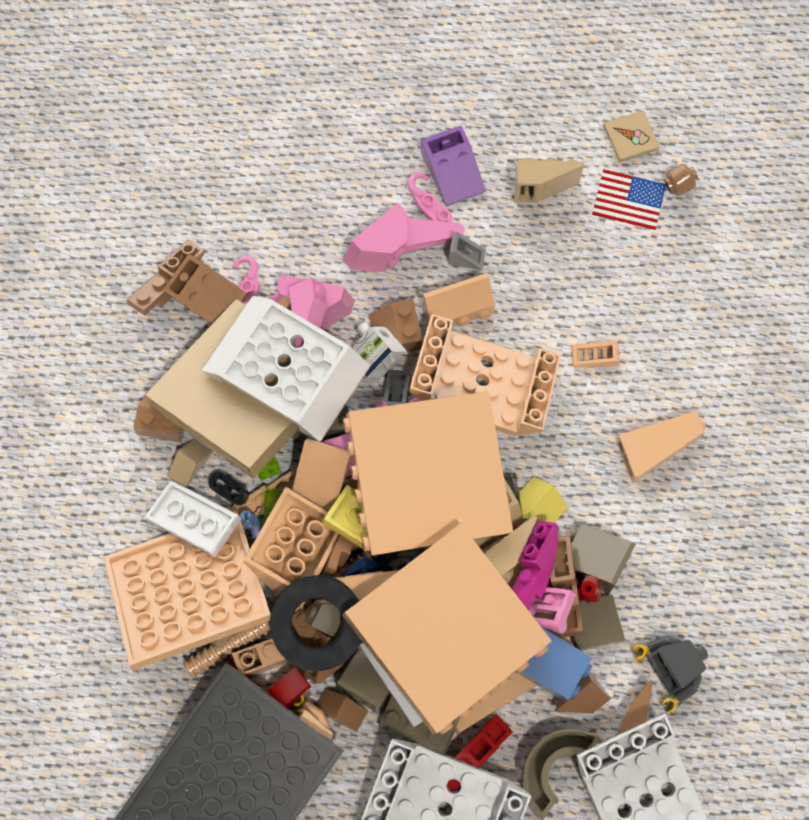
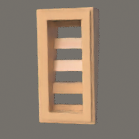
(604, 346)

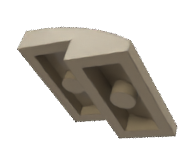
(600, 624)

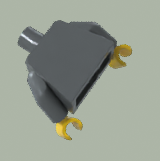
(677, 665)

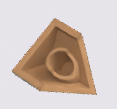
(589, 698)

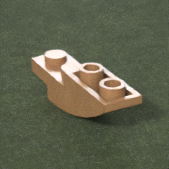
(152, 292)

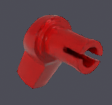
(590, 590)

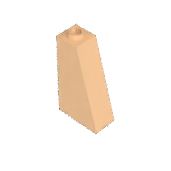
(655, 444)

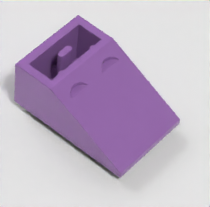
(452, 165)

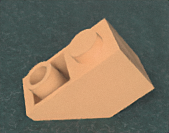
(258, 658)

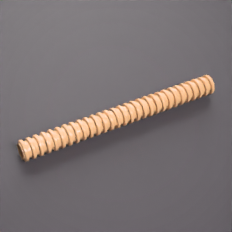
(214, 654)

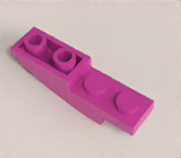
(537, 563)

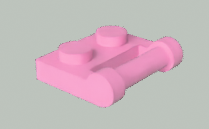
(555, 602)

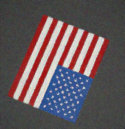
(629, 199)

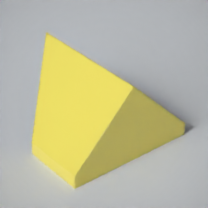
(541, 500)

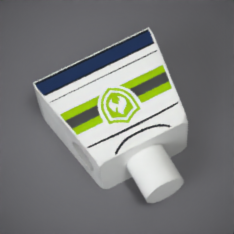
(378, 349)

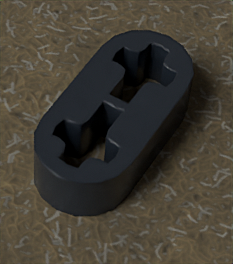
(230, 485)

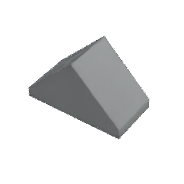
(466, 252)

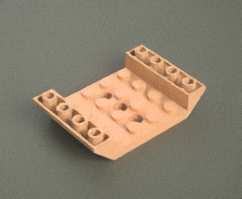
(516, 382)

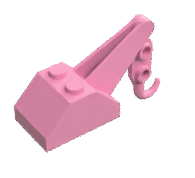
(396, 234)
(338, 299)

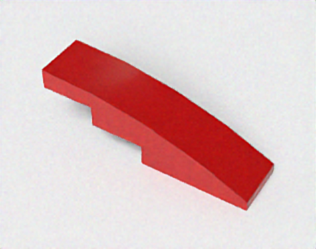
(289, 688)

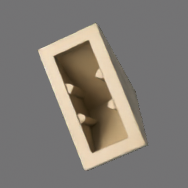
(189, 462)

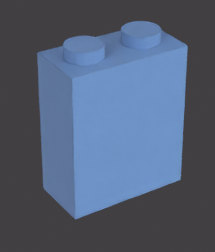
(558, 668)

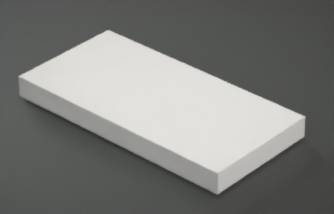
(193, 518)

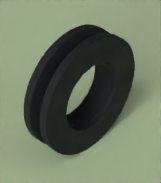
(281, 623)

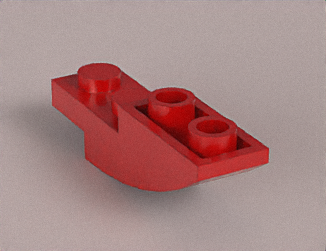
(482, 746)

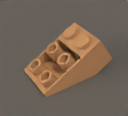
(202, 289)

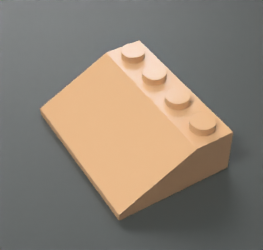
(291, 542)

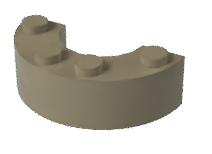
(540, 759)

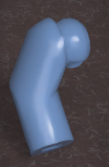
(251, 522)

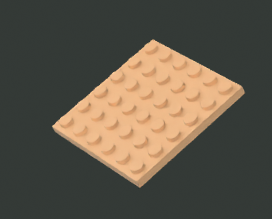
(181, 597)

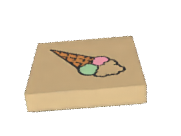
(631, 136)

